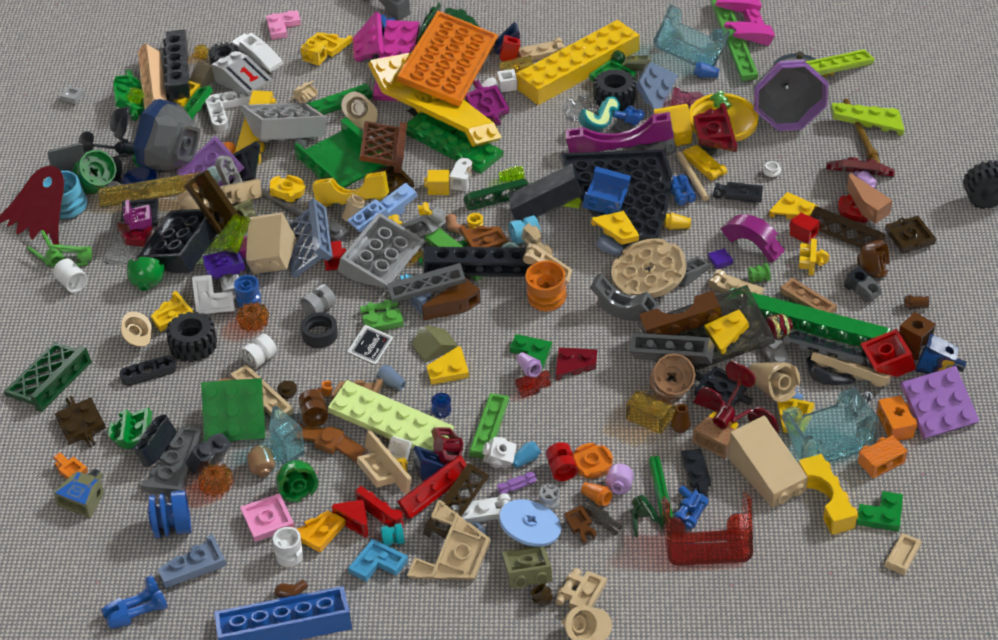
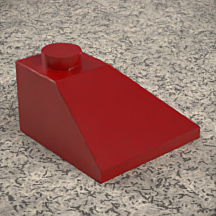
(889, 354)

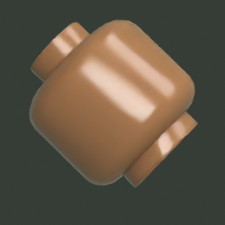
(261, 461)

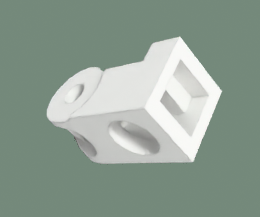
(460, 175)

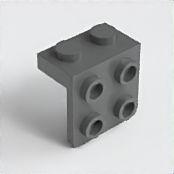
(65, 157)

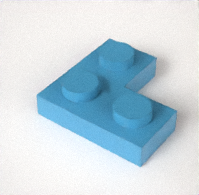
(376, 556)

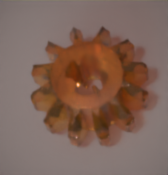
(252, 316)
(215, 479)

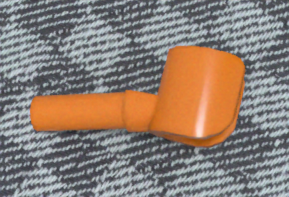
(326, 388)

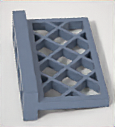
(319, 234)

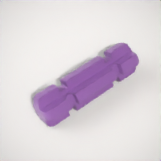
(516, 483)

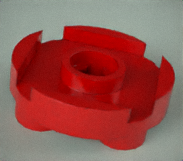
(847, 209)

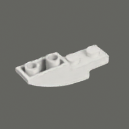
(258, 51)

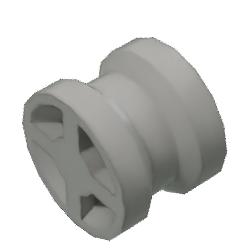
(552, 493)

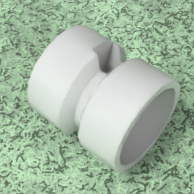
(70, 275)
(261, 350)
(288, 546)

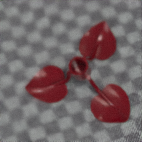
(725, 414)

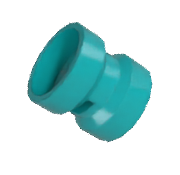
(387, 535)

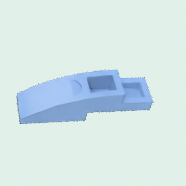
(388, 206)

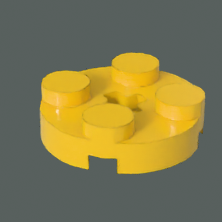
(287, 188)

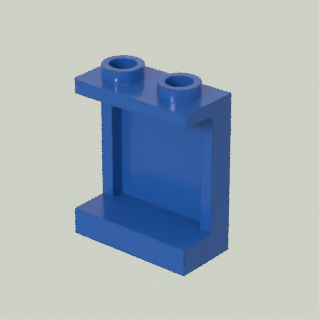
(606, 191)

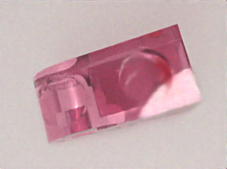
(684, 97)

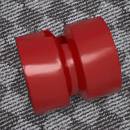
(561, 461)

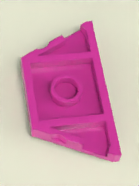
(368, 39)

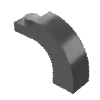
(619, 304)

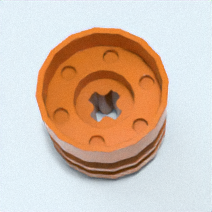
(546, 285)

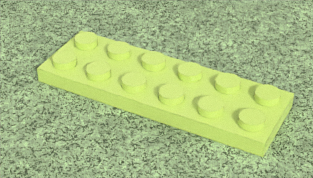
(384, 415)

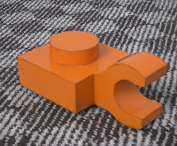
(68, 467)

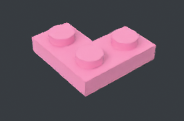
(278, 22)

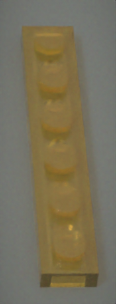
(145, 190)

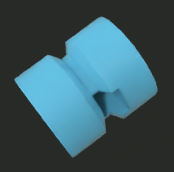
(516, 228)

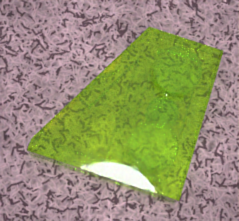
(232, 234)

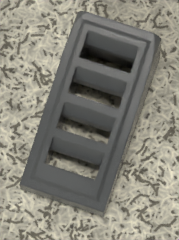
(693, 271)

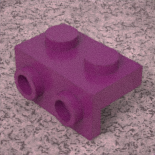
(137, 217)

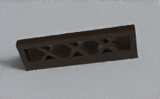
(215, 196)
(849, 224)
(453, 498)

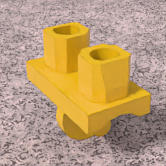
(820, 257)

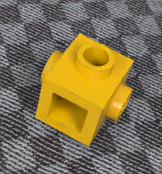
(314, 52)

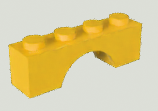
(329, 192)
(838, 513)

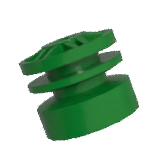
(100, 165)

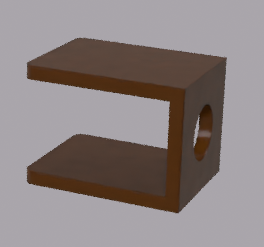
(915, 332)

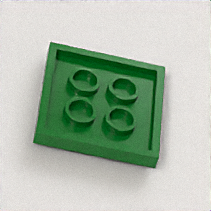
(233, 409)

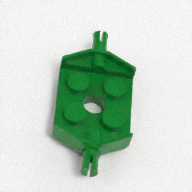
(121, 88)

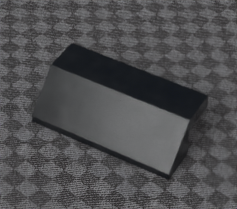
(546, 193)

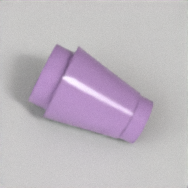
(531, 366)

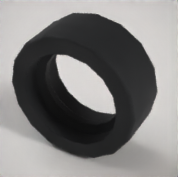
(319, 340)

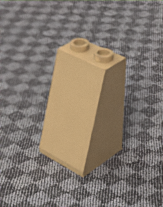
(766, 462)

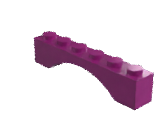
(655, 129)

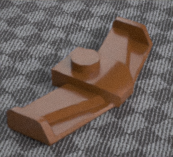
(333, 438)

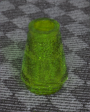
(511, 174)

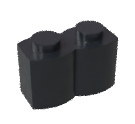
(208, 453)

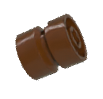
(313, 407)

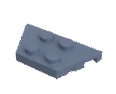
(655, 84)

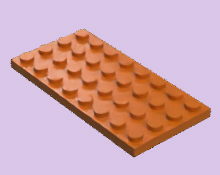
(447, 58)

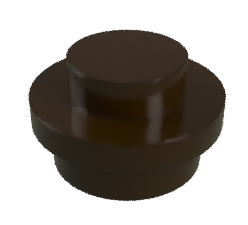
(287, 389)

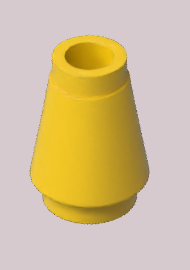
(676, 221)

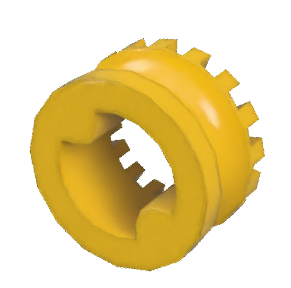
(472, 217)

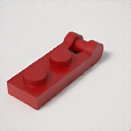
(379, 509)

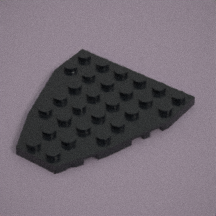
(648, 187)

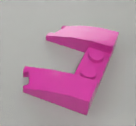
(754, 27)

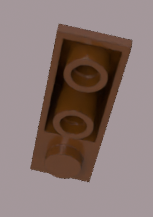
(452, 301)

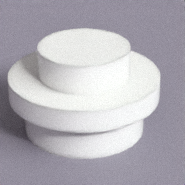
(771, 169)

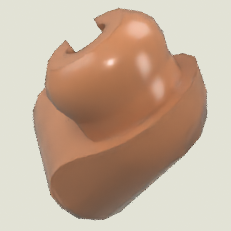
(451, 223)

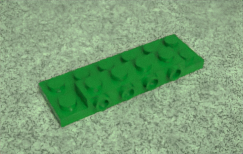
(451, 142)

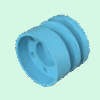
(73, 198)

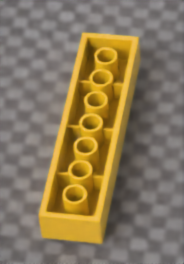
(575, 62)

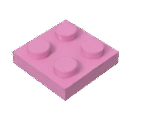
(266, 517)

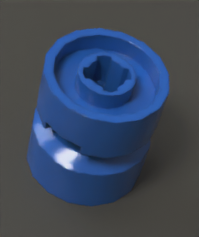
(247, 290)

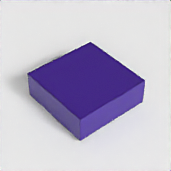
(720, 258)

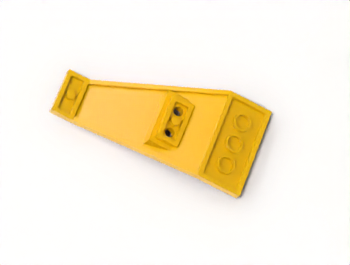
(465, 118)

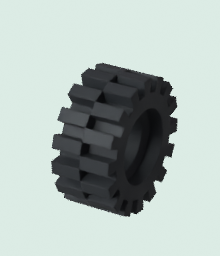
(220, 51)

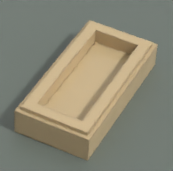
(903, 554)

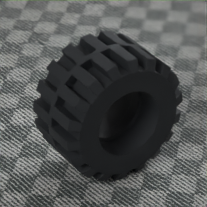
(615, 84)
(982, 184)
(191, 336)

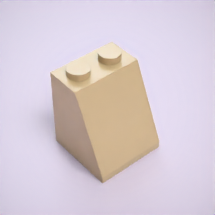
(269, 243)

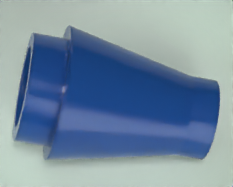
(705, 70)

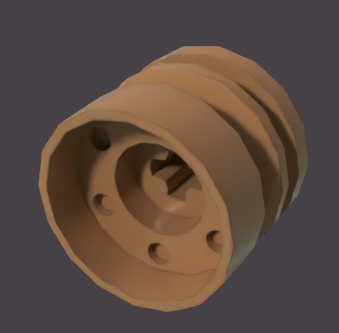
(676, 366)

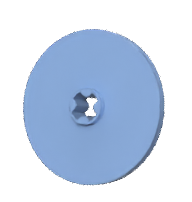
(530, 523)

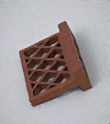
(396, 146)

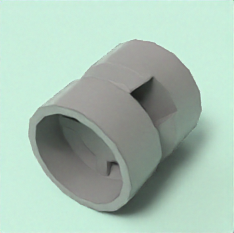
(319, 300)

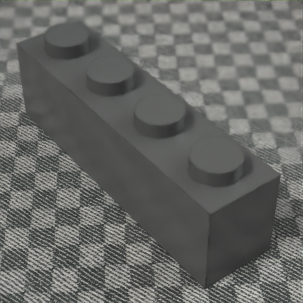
(656, 346)

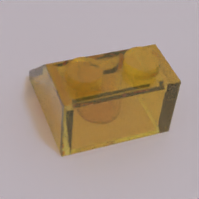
(649, 411)

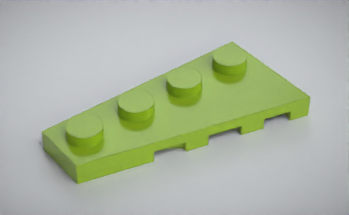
(885, 118)

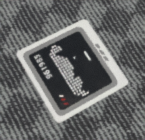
(370, 344)

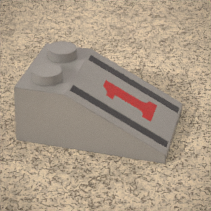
(240, 73)

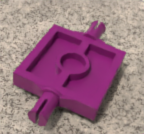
(488, 101)

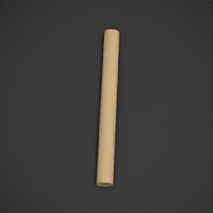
(692, 176)

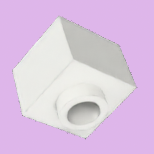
(507, 80)

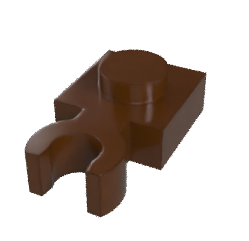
(580, 522)

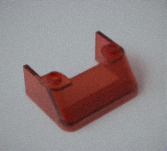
(709, 547)

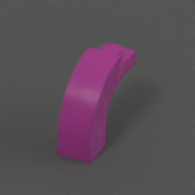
(755, 230)

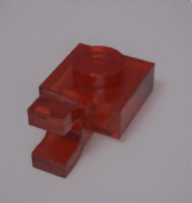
(530, 385)

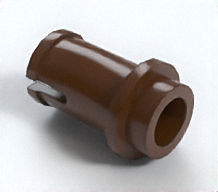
(916, 302)

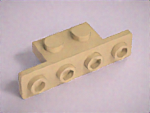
(382, 466)

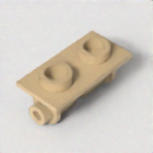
(305, 93)

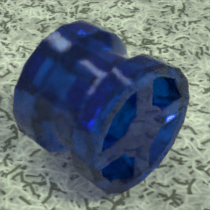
(441, 405)

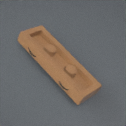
(805, 296)

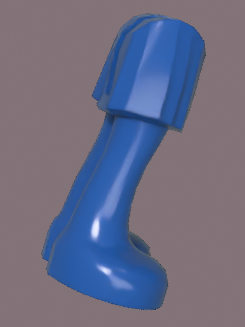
(120, 611)

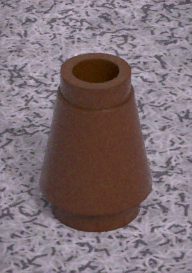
(681, 420)

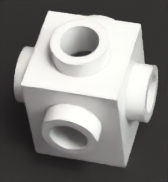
(499, 452)

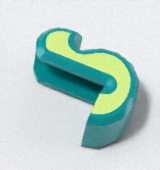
(602, 119)

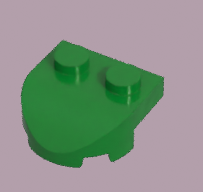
(129, 427)

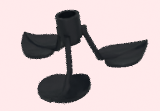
(118, 124)

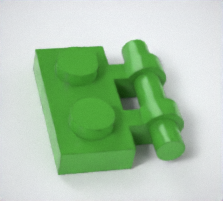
(382, 320)

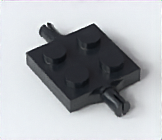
(721, 383)

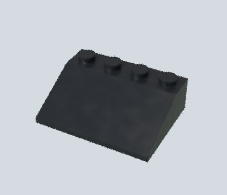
(180, 240)

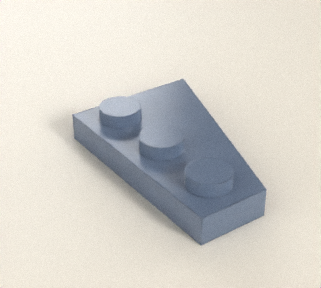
(195, 563)

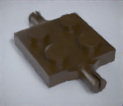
(80, 421)

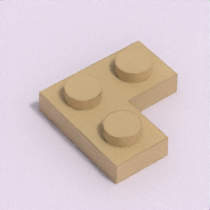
(532, 235)

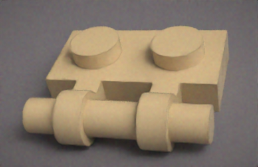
(588, 589)

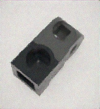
(862, 285)

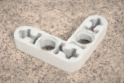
(219, 102)

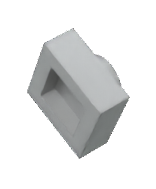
(71, 95)

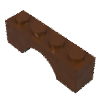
(703, 311)

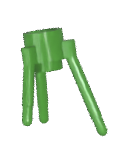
(83, 253)
(53, 255)

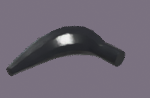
(825, 377)

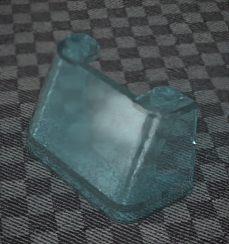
(687, 42)
(835, 430)

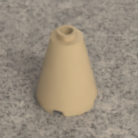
(776, 379)

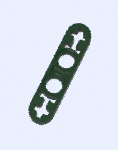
(472, 199)

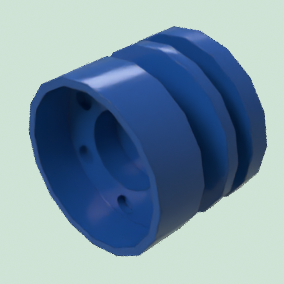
(169, 514)

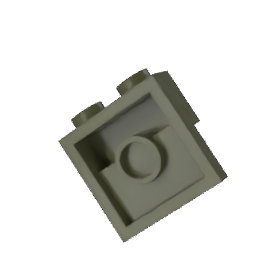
(527, 566)

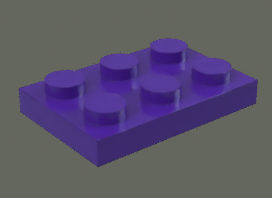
(223, 263)

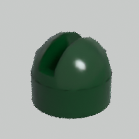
(618, 56)

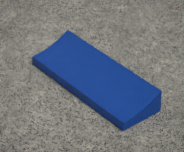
(287, 617)

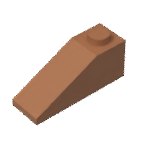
(869, 201)

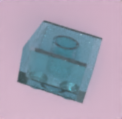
(285, 437)

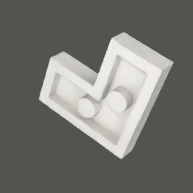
(208, 301)

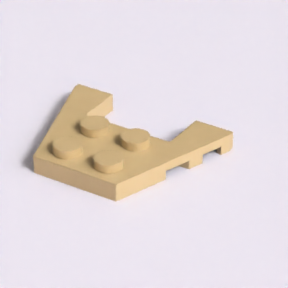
(461, 551)

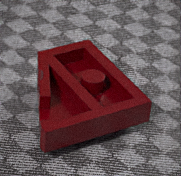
(134, 237)
(575, 361)

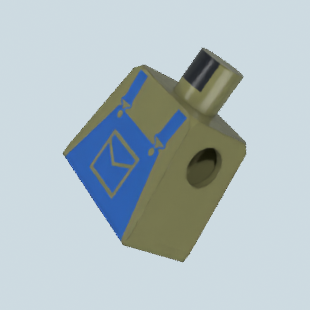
(81, 493)

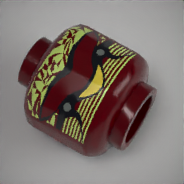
(779, 325)

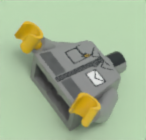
(425, 222)

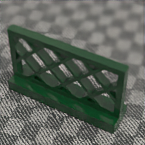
(55, 381)

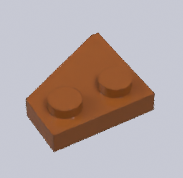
(483, 236)

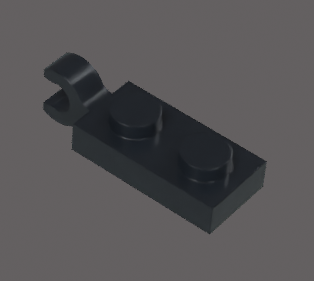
(739, 191)

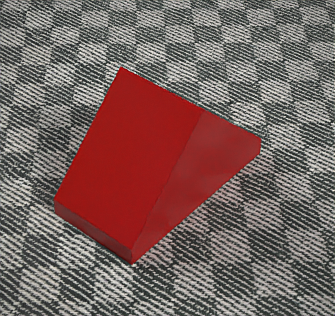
(354, 515)

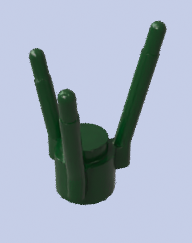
(643, 508)

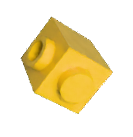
(437, 182)

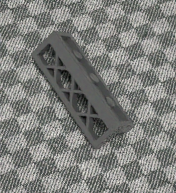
(426, 283)

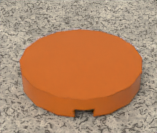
(593, 460)

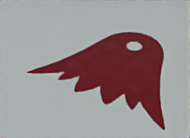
(38, 205)

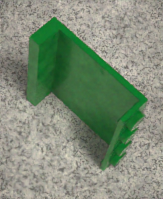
(338, 156)

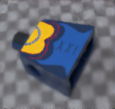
(939, 355)

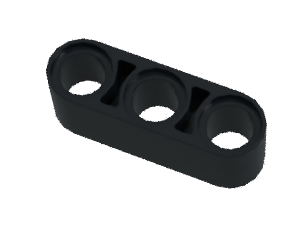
(155, 440)

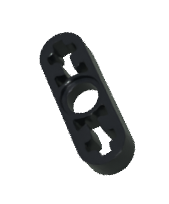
(135, 378)

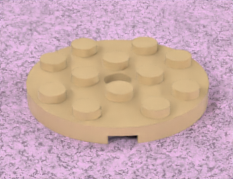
(667, 271)

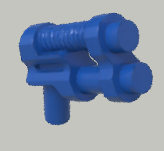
(630, 115)
(681, 184)
(693, 503)

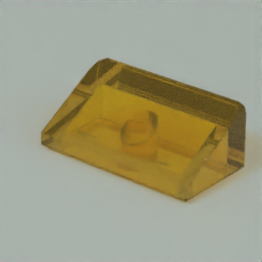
(516, 64)

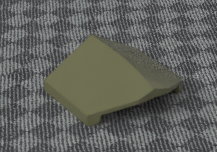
(637, 62)
(432, 343)

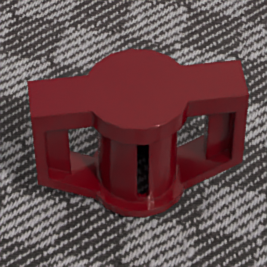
(443, 445)

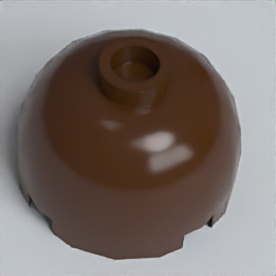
(874, 258)

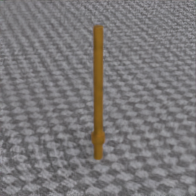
(871, 152)

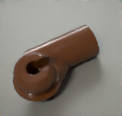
(288, 590)

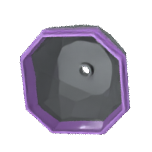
(790, 105)

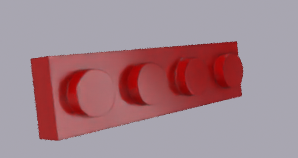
(431, 488)

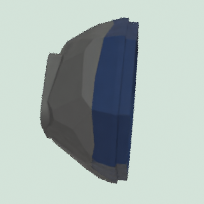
(165, 137)

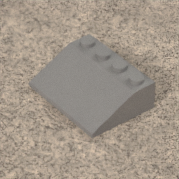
(284, 121)
(379, 252)

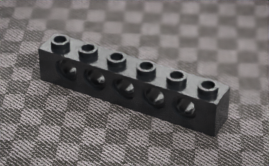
(176, 64)
(477, 260)

